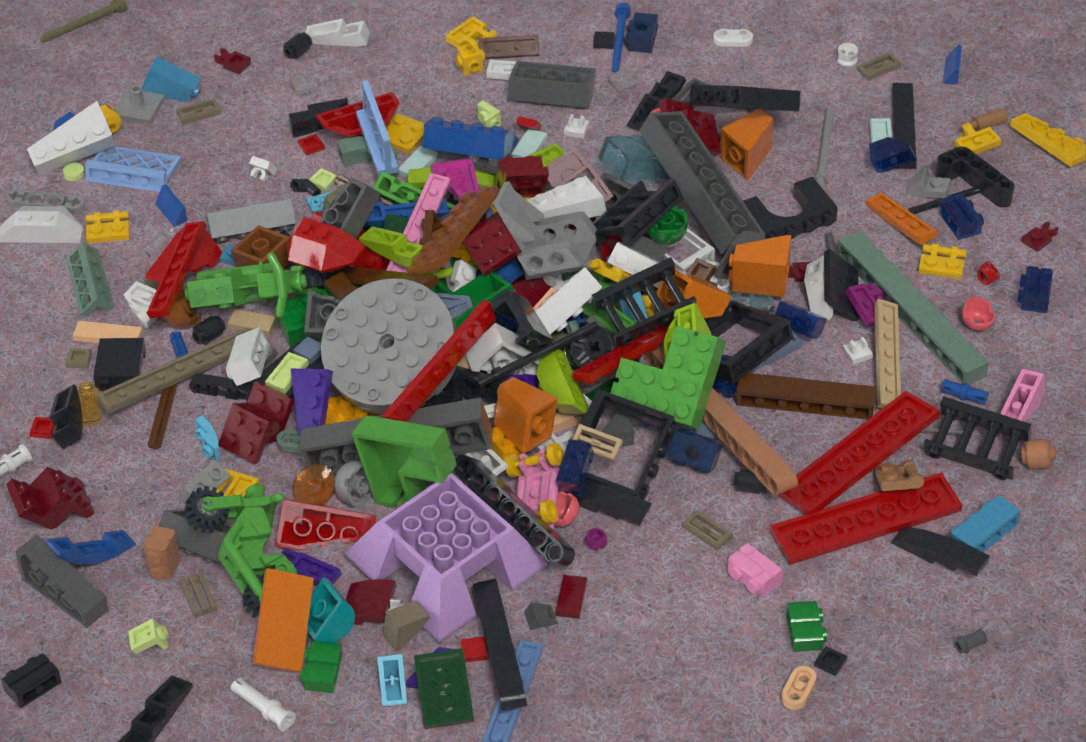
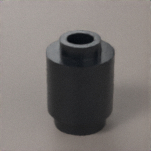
(297, 45)
(208, 330)
(748, 482)

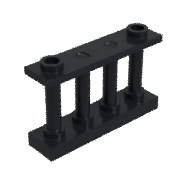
(637, 212)
(627, 287)
(975, 417)

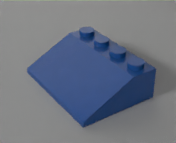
(468, 139)

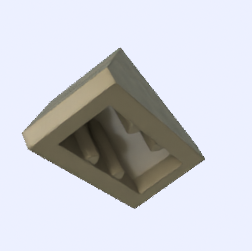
(404, 623)

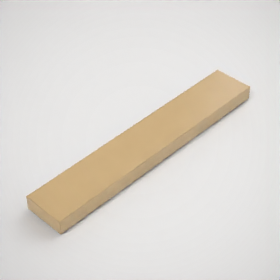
(887, 352)

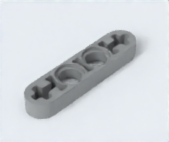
(24, 197)

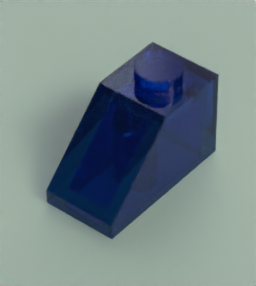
(890, 154)

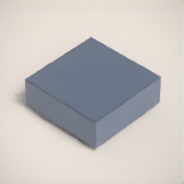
(308, 349)

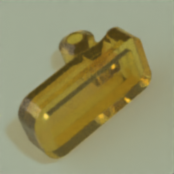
(90, 406)

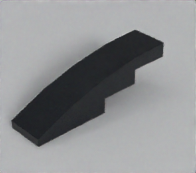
(667, 88)
(464, 382)
(613, 502)
(942, 549)
(158, 710)

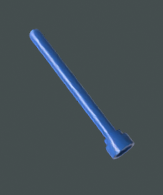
(622, 13)

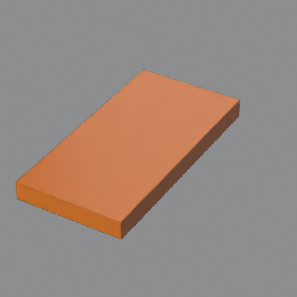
(283, 621)

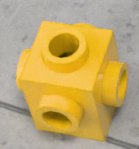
(469, 55)

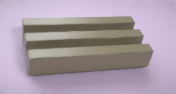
(881, 68)
(199, 113)
(704, 532)
(193, 581)

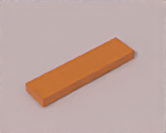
(901, 218)

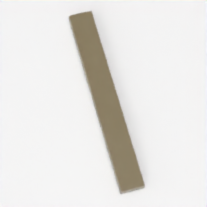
(168, 374)

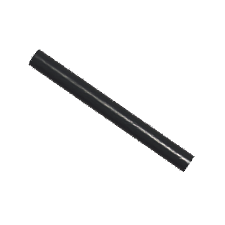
(936, 203)

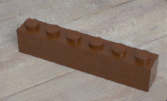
(806, 396)

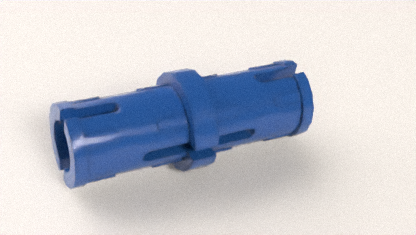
(964, 391)

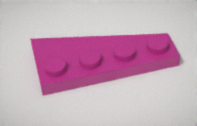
(461, 174)

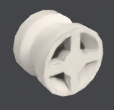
(847, 54)

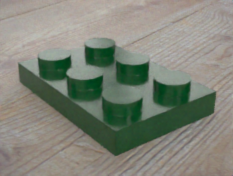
(443, 688)

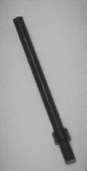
(499, 373)

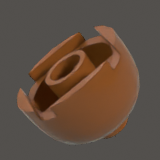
(182, 314)

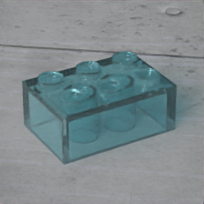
(631, 158)

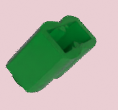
(805, 626)
(322, 666)

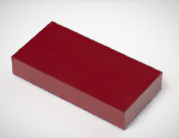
(571, 596)

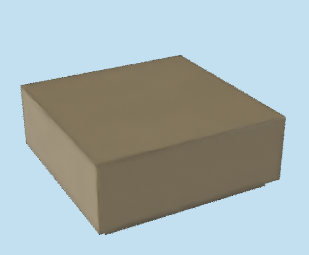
(78, 358)

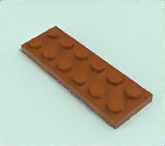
(453, 230)

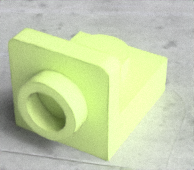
(488, 114)
(148, 635)

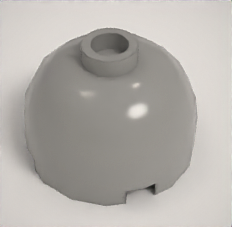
(353, 479)

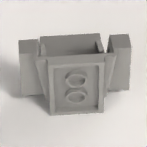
(545, 252)

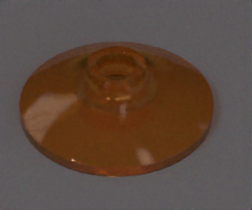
(309, 479)

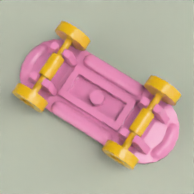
(538, 480)

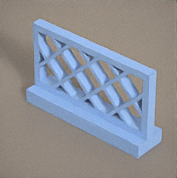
(376, 133)
(133, 176)

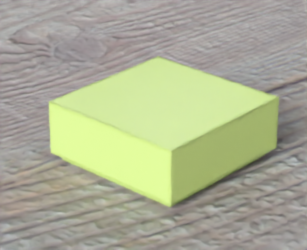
(323, 179)

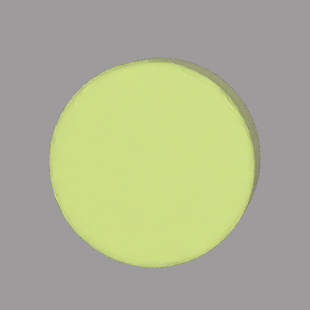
(73, 172)

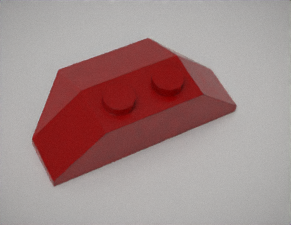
(344, 119)
(322, 246)

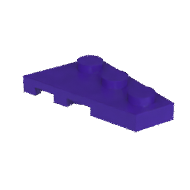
(311, 396)

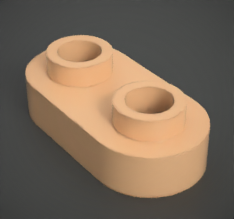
(797, 689)

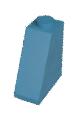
(171, 81)

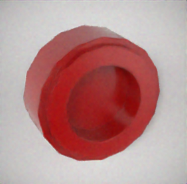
(990, 272)

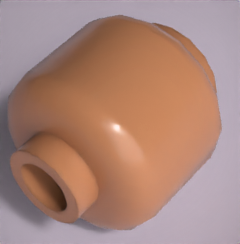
(1038, 454)

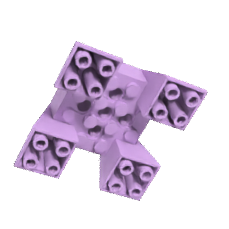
(446, 540)

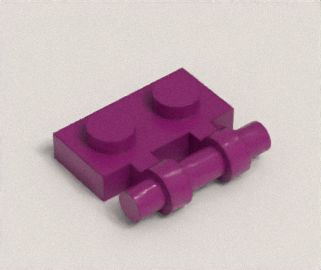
(864, 299)

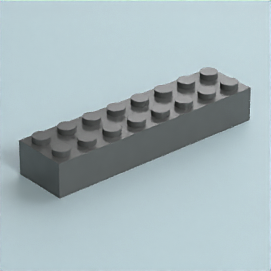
(698, 177)
(464, 422)

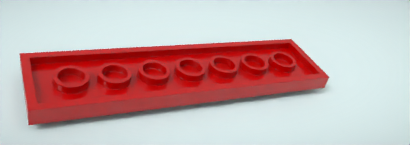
(860, 452)
(864, 519)

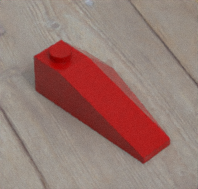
(207, 254)
(312, 523)

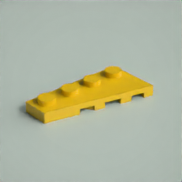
(1053, 140)

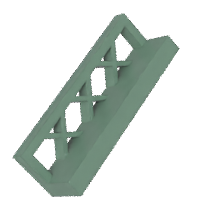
(93, 275)

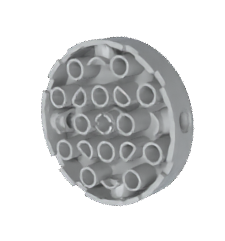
(366, 326)

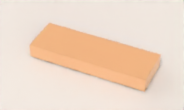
(93, 331)

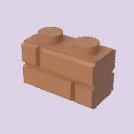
(162, 553)

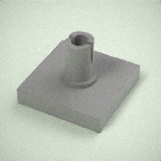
(139, 105)

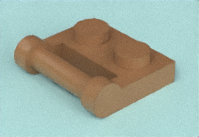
(891, 476)

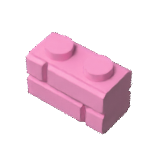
(754, 570)

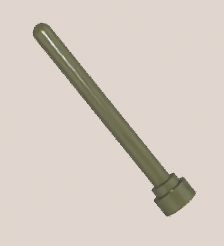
(115, 6)

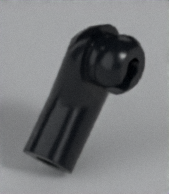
(304, 185)

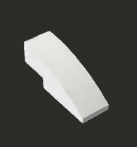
(339, 33)

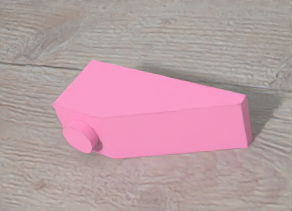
(1025, 395)

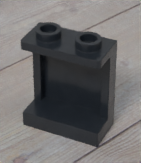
(517, 307)
(118, 361)

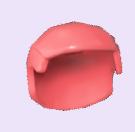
(980, 310)
(567, 507)

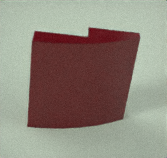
(370, 599)

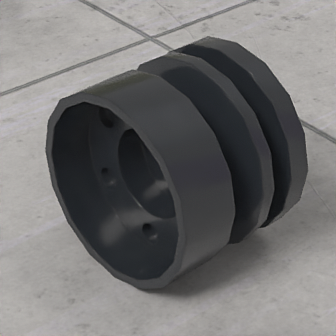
(579, 352)

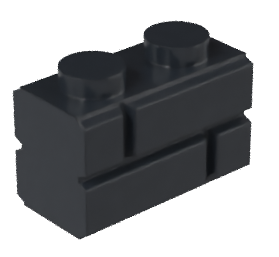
(31, 680)

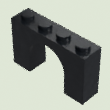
(817, 212)

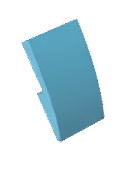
(208, 437)

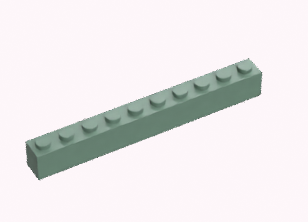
(914, 309)

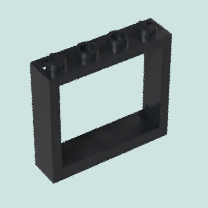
(745, 97)
(775, 334)
(605, 399)

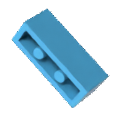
(988, 524)

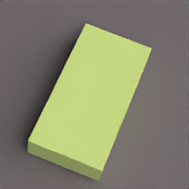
(281, 377)

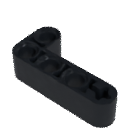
(977, 173)

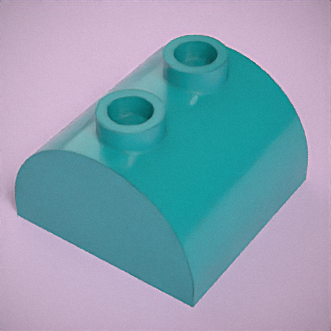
(329, 613)

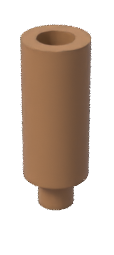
(989, 119)

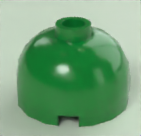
(670, 227)

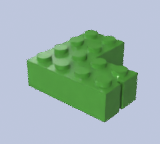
(682, 384)
(401, 456)

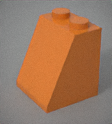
(747, 142)
(761, 266)
(709, 298)
(524, 414)

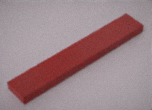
(176, 269)

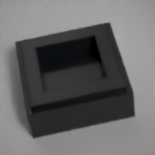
(603, 40)
(830, 661)

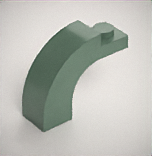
(355, 151)

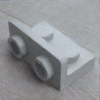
(211, 476)

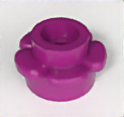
(596, 534)

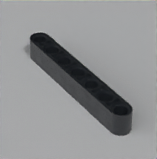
(522, 514)
(500, 645)

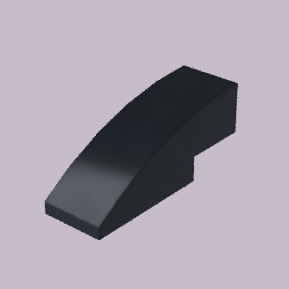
(305, 122)
(67, 417)

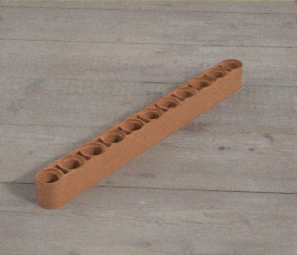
(740, 438)

